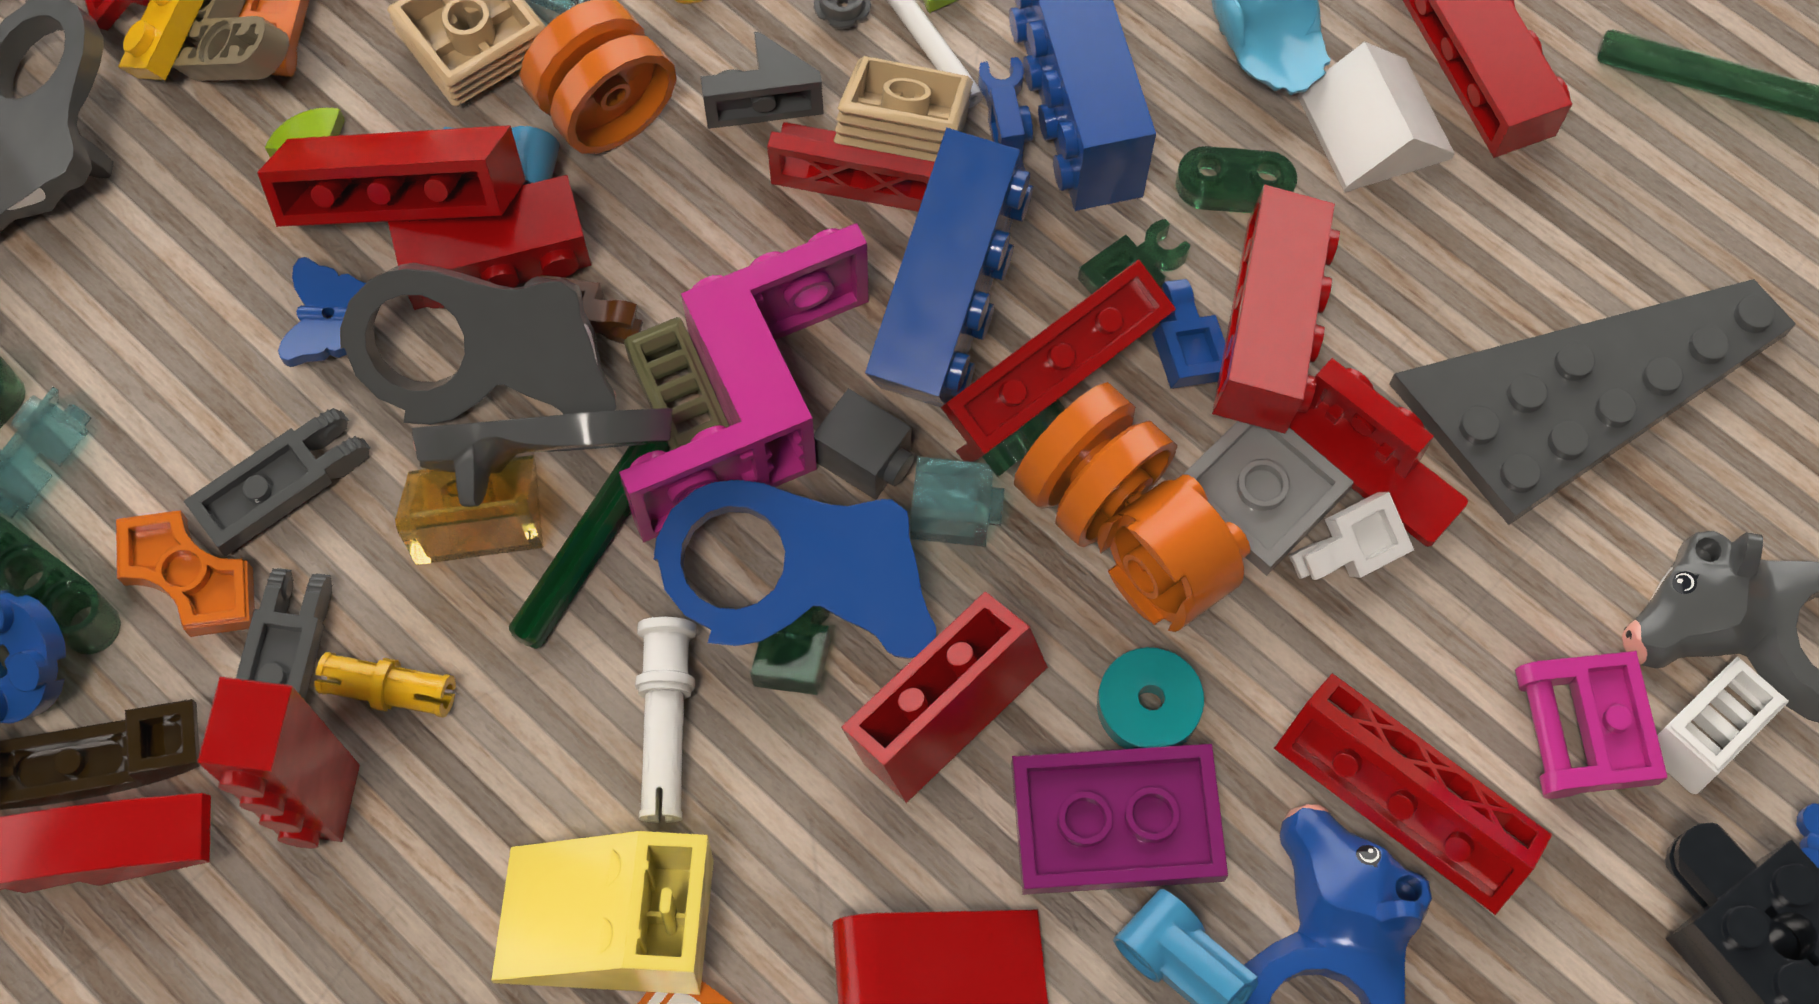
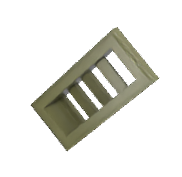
(663, 352)

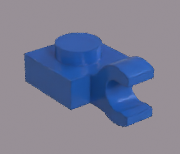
(1007, 120)
(1186, 343)

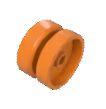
(597, 76)
(1093, 462)

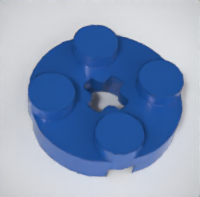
(32, 666)

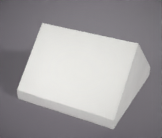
(1373, 118)

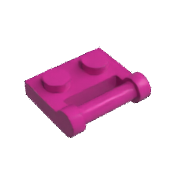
(1611, 718)

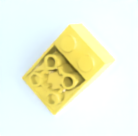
(607, 913)

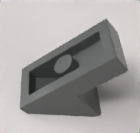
(775, 91)

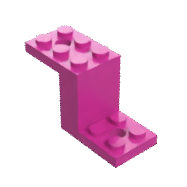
(734, 334)

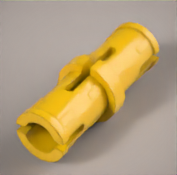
(385, 684)

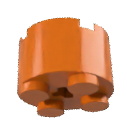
(1173, 553)

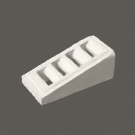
(1694, 757)

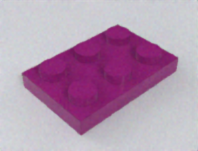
(1118, 819)

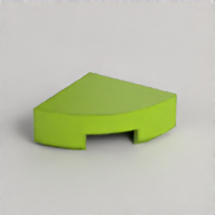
(310, 123)

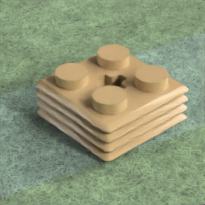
(464, 59)
(901, 108)

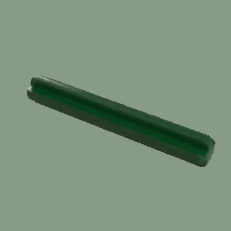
(577, 555)

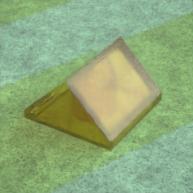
(443, 530)

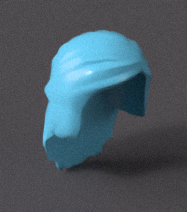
(1275, 40)

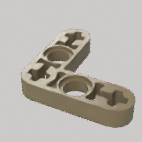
(229, 45)

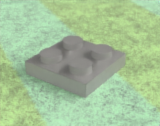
(1269, 488)

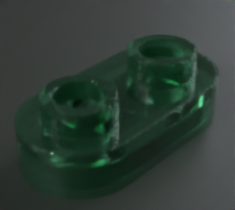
(1237, 177)

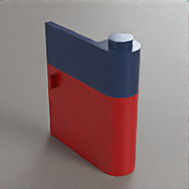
(940, 958)

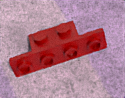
(1378, 449)

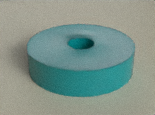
(1156, 673)

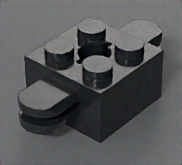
(1740, 931)

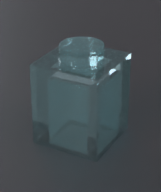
(954, 502)

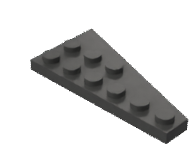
(1564, 401)

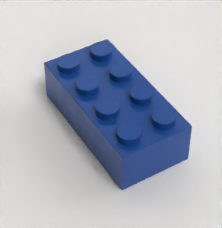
(1087, 98)
(949, 269)

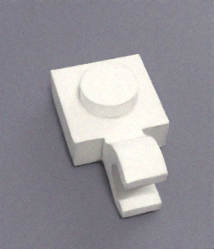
(1361, 539)

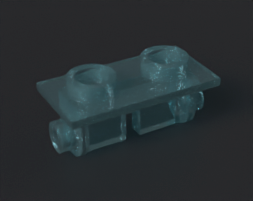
(42, 431)

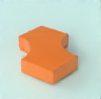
(208, 590)

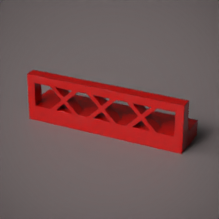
(813, 162)
(1056, 360)
(1411, 794)

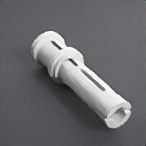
(664, 687)

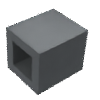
(864, 445)

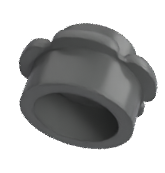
(844, 16)

